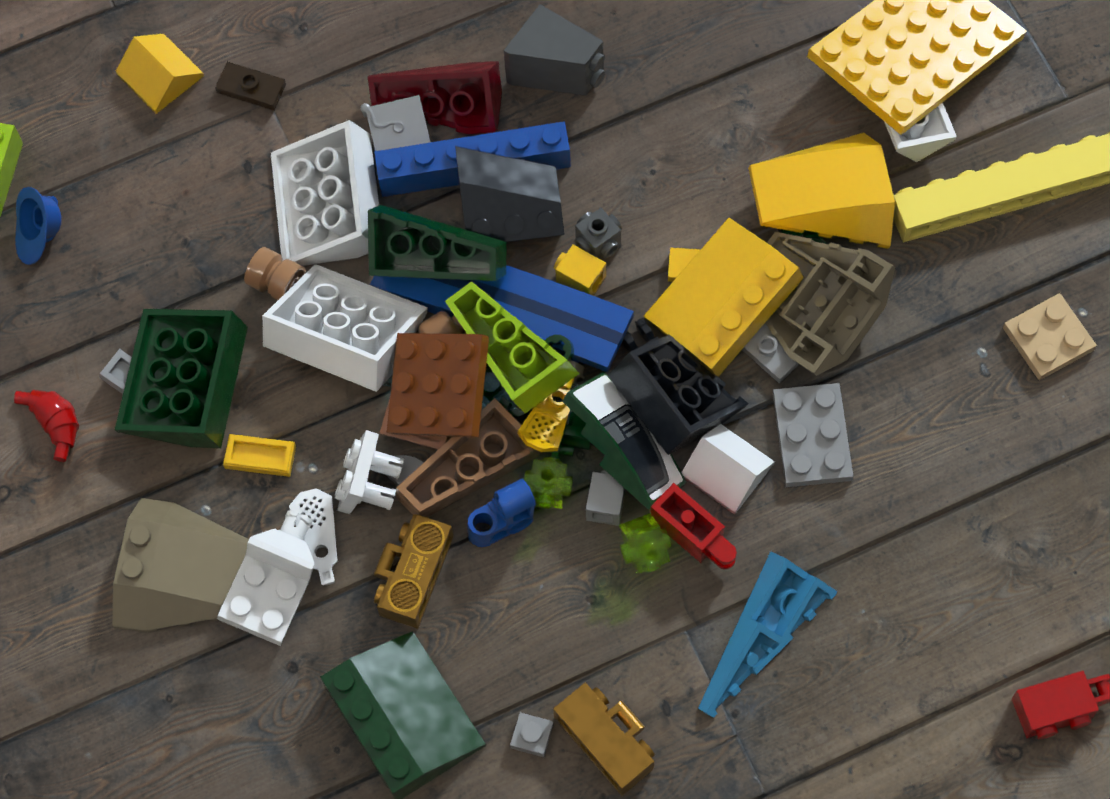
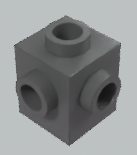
(598, 234)

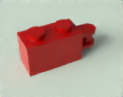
(693, 527)
(1060, 703)

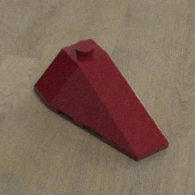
(451, 95)

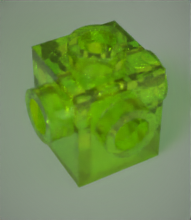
(549, 482)
(644, 544)

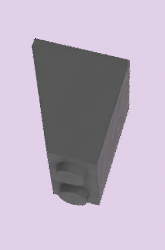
(554, 55)

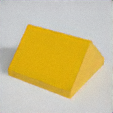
(157, 70)

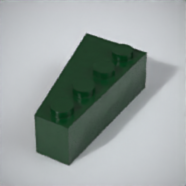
(425, 248)

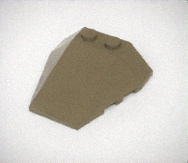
(833, 303)
(173, 567)

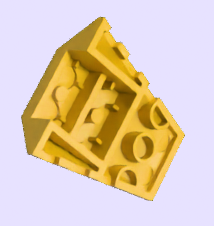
(828, 191)

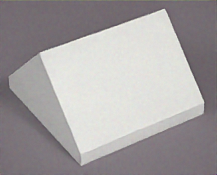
(925, 136)
(726, 467)

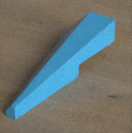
(774, 610)

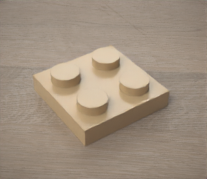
(1049, 336)

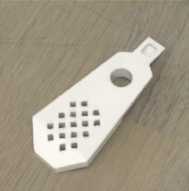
(319, 536)

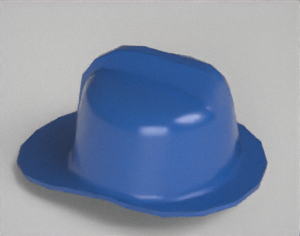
(36, 223)

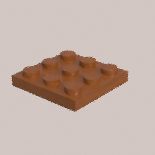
(438, 384)

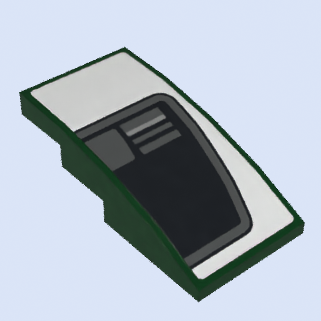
(628, 445)

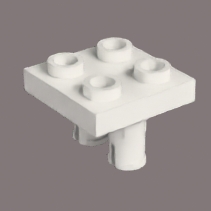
(359, 461)

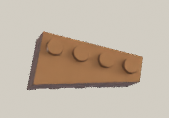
(466, 463)

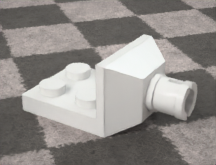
(270, 581)

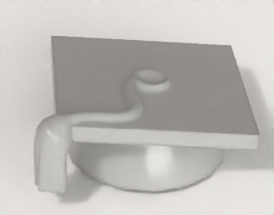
(397, 123)

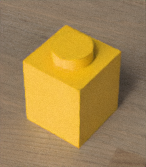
(580, 270)

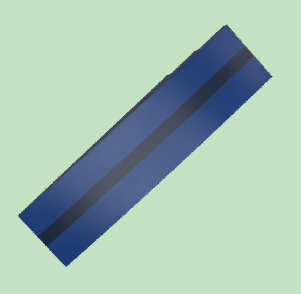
(540, 304)

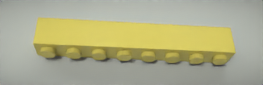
(1002, 187)

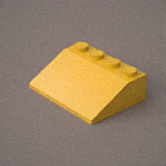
(724, 295)

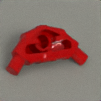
(55, 417)

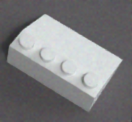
(325, 195)
(341, 326)

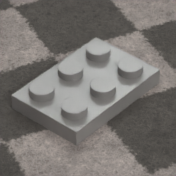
(812, 435)

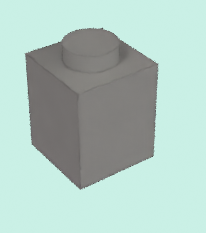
(605, 499)

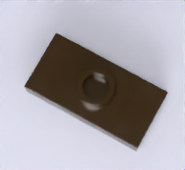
(250, 85)

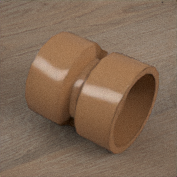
(271, 273)

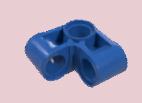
(506, 514)

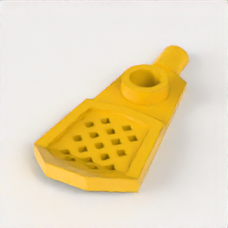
(551, 412)

